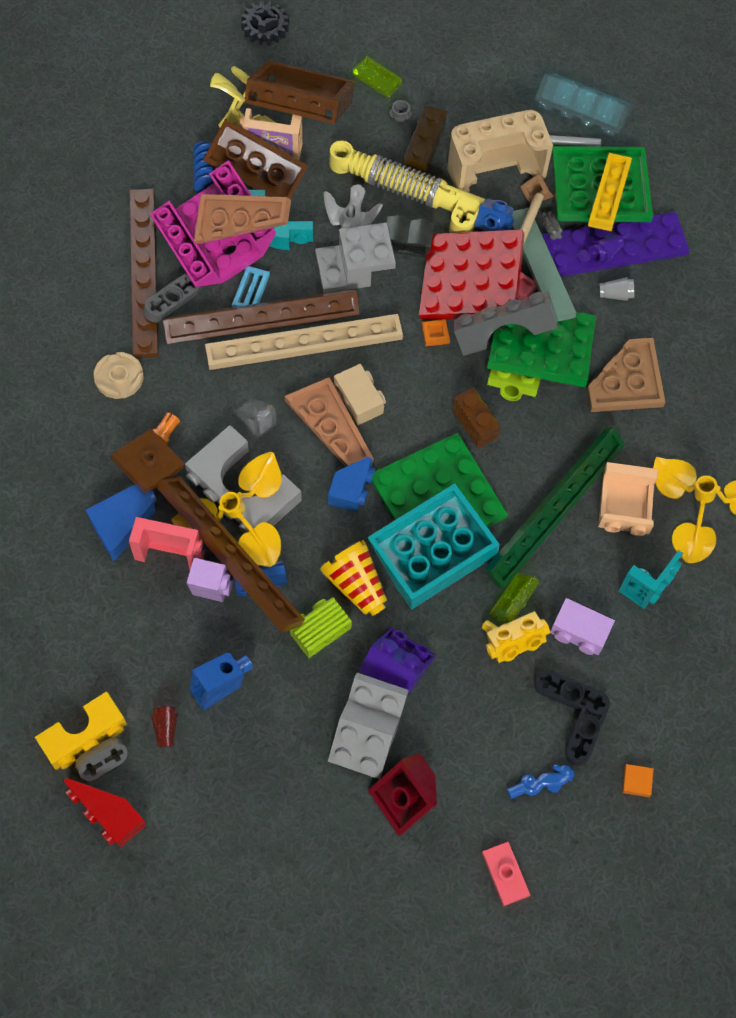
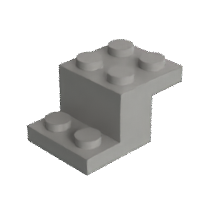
(357, 255)
(368, 725)

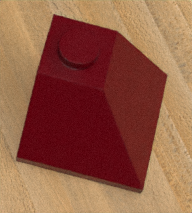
(406, 793)

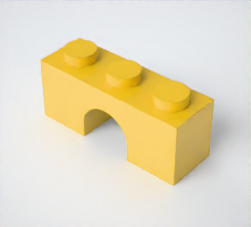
(64, 747)

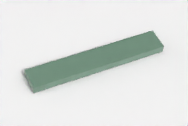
(543, 268)

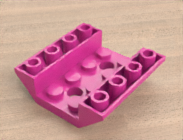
(207, 261)

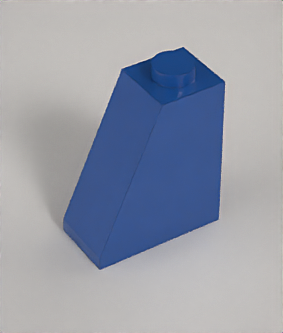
(116, 515)

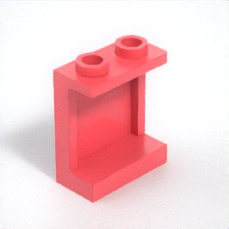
(166, 538)

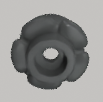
(400, 106)

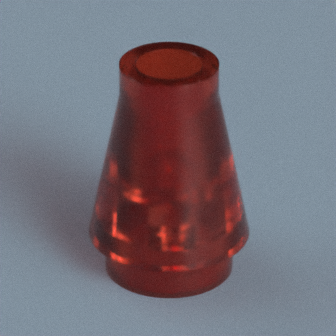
(164, 724)

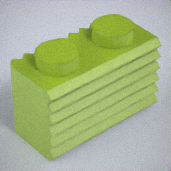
(321, 626)

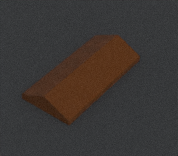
(256, 161)

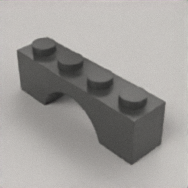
(532, 312)

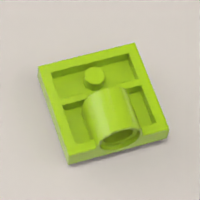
(513, 385)

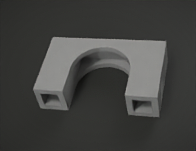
(212, 463)

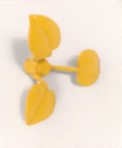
(264, 479)
(672, 480)

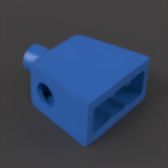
(218, 678)

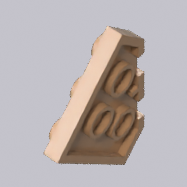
(628, 380)

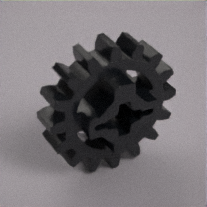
(265, 23)

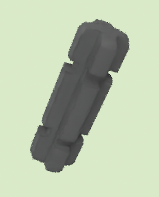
(552, 225)

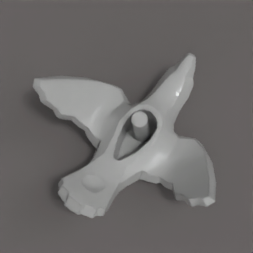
(351, 215)

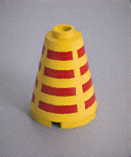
(357, 578)

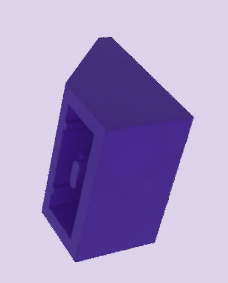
(397, 660)

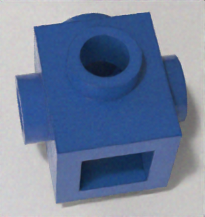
(494, 216)

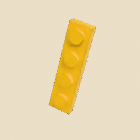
(610, 192)

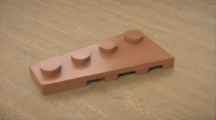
(236, 215)
(330, 420)

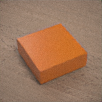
(435, 332)
(637, 780)

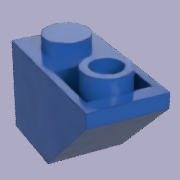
(349, 485)

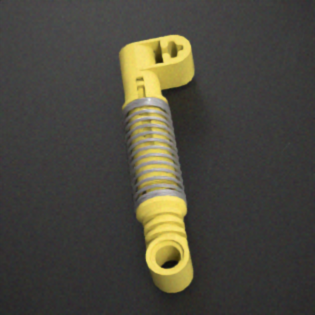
(431, 190)

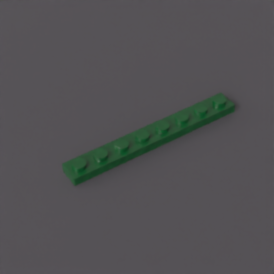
(554, 507)

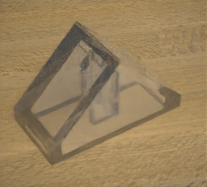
(257, 417)

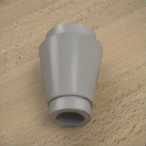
(618, 289)

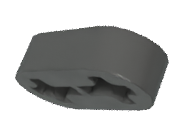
(101, 759)

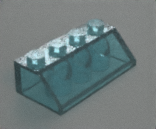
(583, 102)

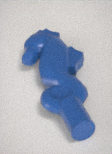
(533, 786)

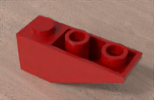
(112, 812)

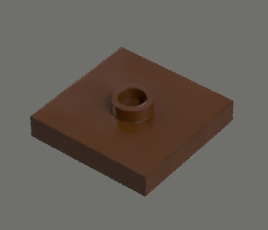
(147, 461)

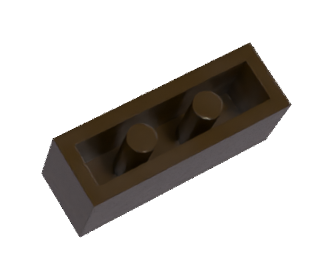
(426, 139)

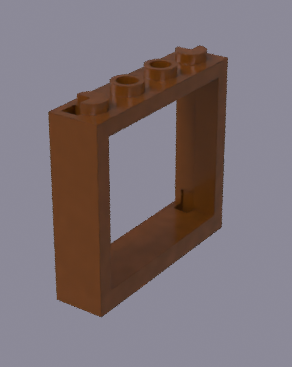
(299, 91)

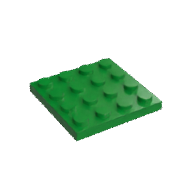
(578, 177)
(553, 355)
(431, 471)

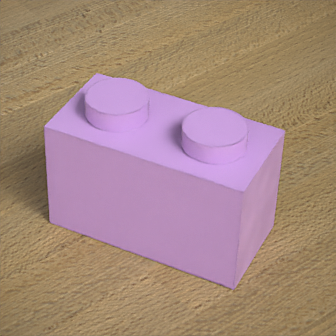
(209, 580)
(582, 627)

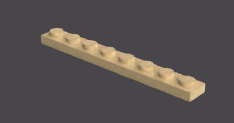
(303, 341)

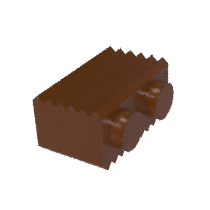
(476, 418)

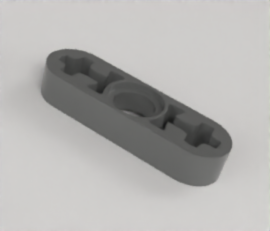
(167, 307)

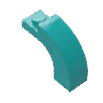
(294, 231)

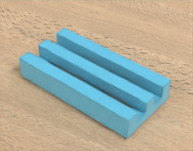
(257, 272)

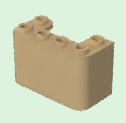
(497, 144)

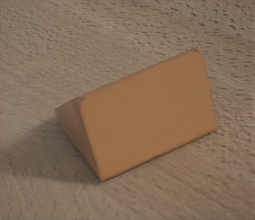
(536, 185)

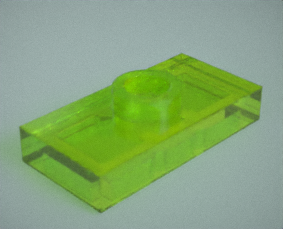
(377, 77)
(514, 598)

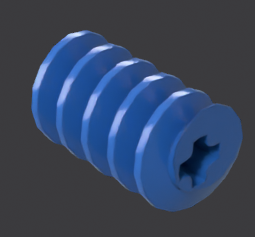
(202, 169)

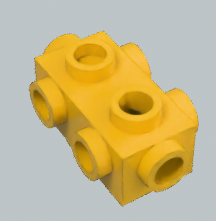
(515, 637)

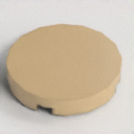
(111, 375)

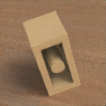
(359, 394)

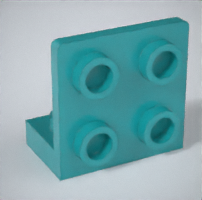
(642, 588)

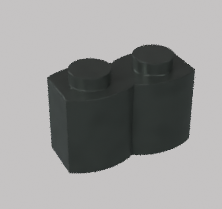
(410, 236)

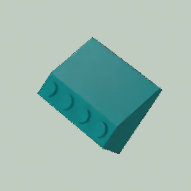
(434, 546)

